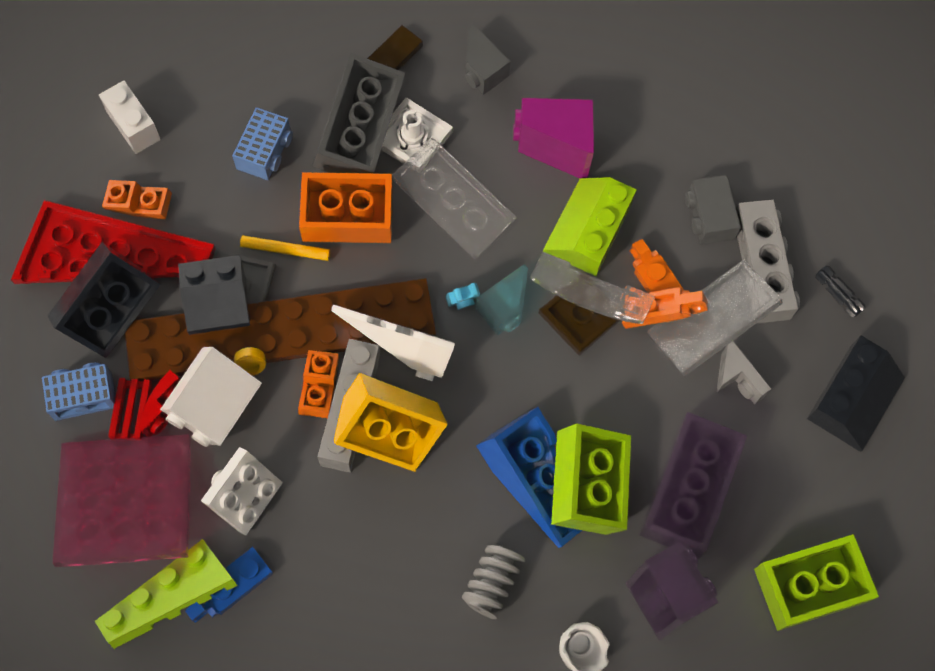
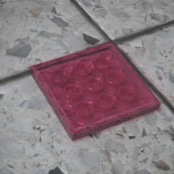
(123, 501)

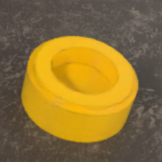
(250, 360)

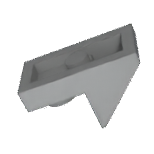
(736, 367)

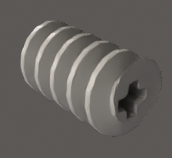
(491, 579)

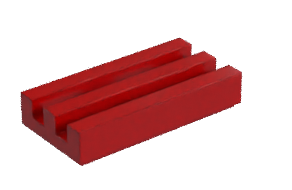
(122, 386)

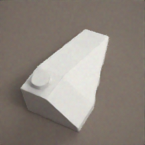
(414, 348)

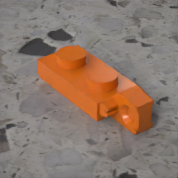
(652, 269)
(673, 305)

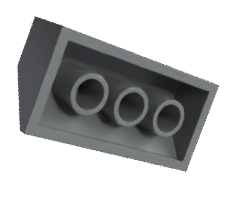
(359, 117)

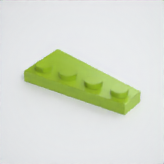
(166, 595)

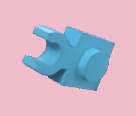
(463, 296)

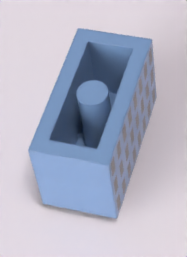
(262, 144)
(78, 391)

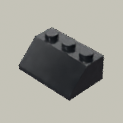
(103, 300)
(858, 393)

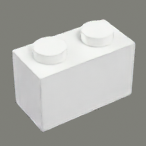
(129, 117)

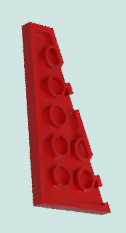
(68, 237)

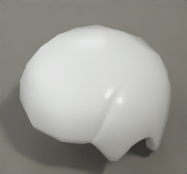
(584, 647)

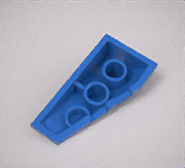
(524, 462)

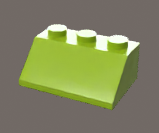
(590, 222)

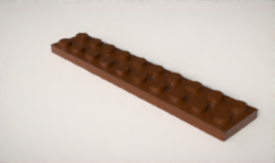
(278, 328)

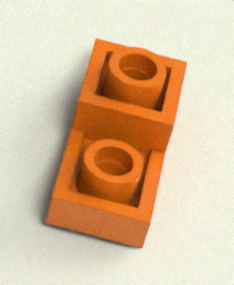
(138, 201)
(318, 383)

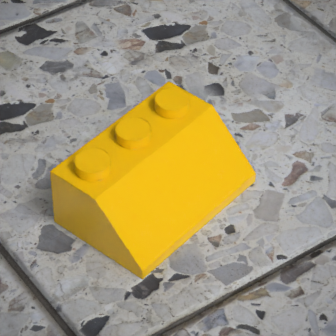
(388, 422)

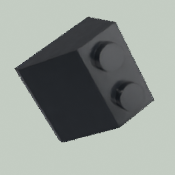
(214, 294)

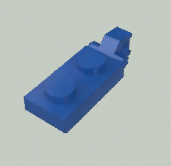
(247, 572)

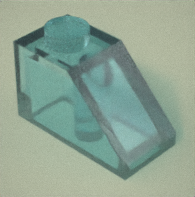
(504, 302)

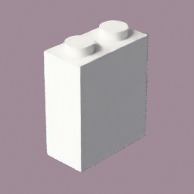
(210, 397)

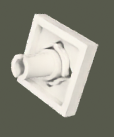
(410, 127)
(237, 487)

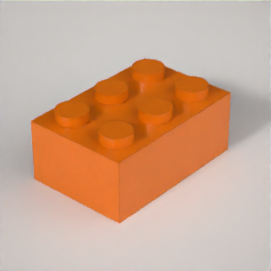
(346, 207)

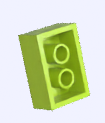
(591, 479)
(815, 582)

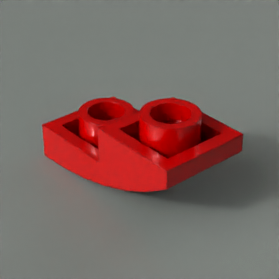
(152, 418)

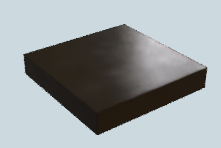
(576, 324)

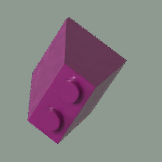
(556, 133)

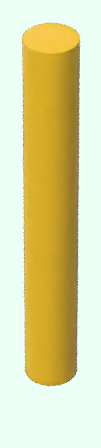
(285, 248)

